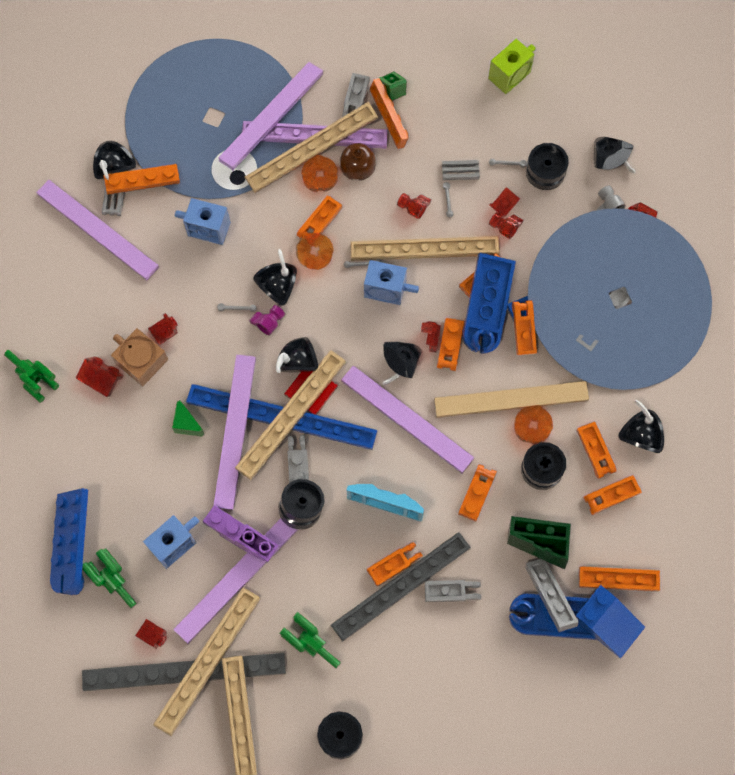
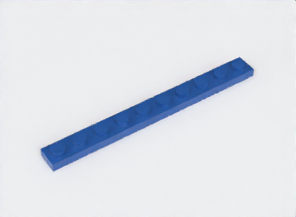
(267, 412)

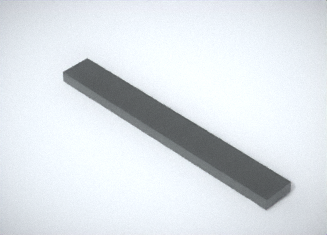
(400, 586)

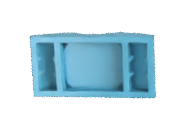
(385, 500)

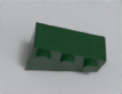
(541, 539)

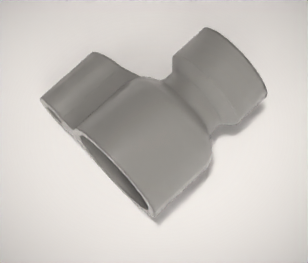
(611, 201)

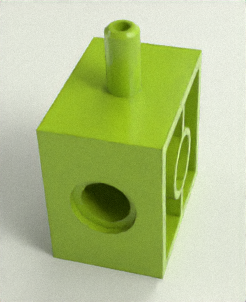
(511, 65)

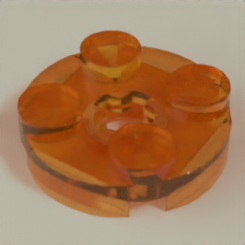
(319, 183)
(324, 253)
(535, 414)

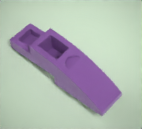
(240, 534)

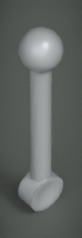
(522, 163)
(446, 186)
(347, 264)
(221, 307)

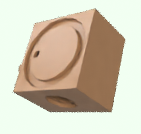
(138, 356)

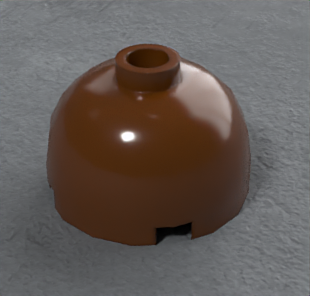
(357, 161)

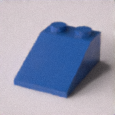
(609, 621)

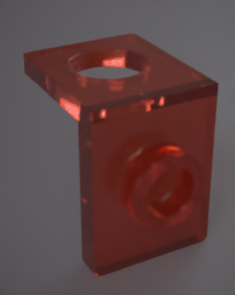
(505, 202)

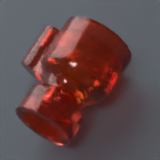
(415, 206)
(508, 226)

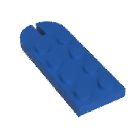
(488, 303)
(69, 542)
(538, 620)

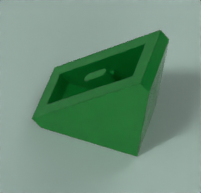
(395, 85)
(184, 422)

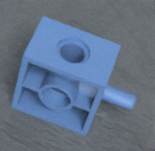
(205, 221)
(386, 282)
(175, 531)

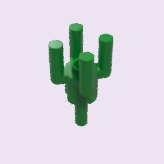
(32, 374)
(109, 576)
(309, 640)

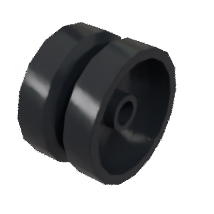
(546, 166)
(543, 454)
(301, 504)
(328, 739)

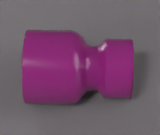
(267, 322)

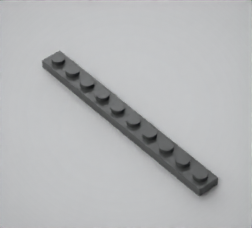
(173, 672)

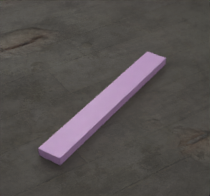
(270, 116)
(298, 133)
(97, 230)
(407, 419)
(234, 431)
(229, 586)

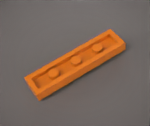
(388, 113)
(142, 179)
(619, 578)

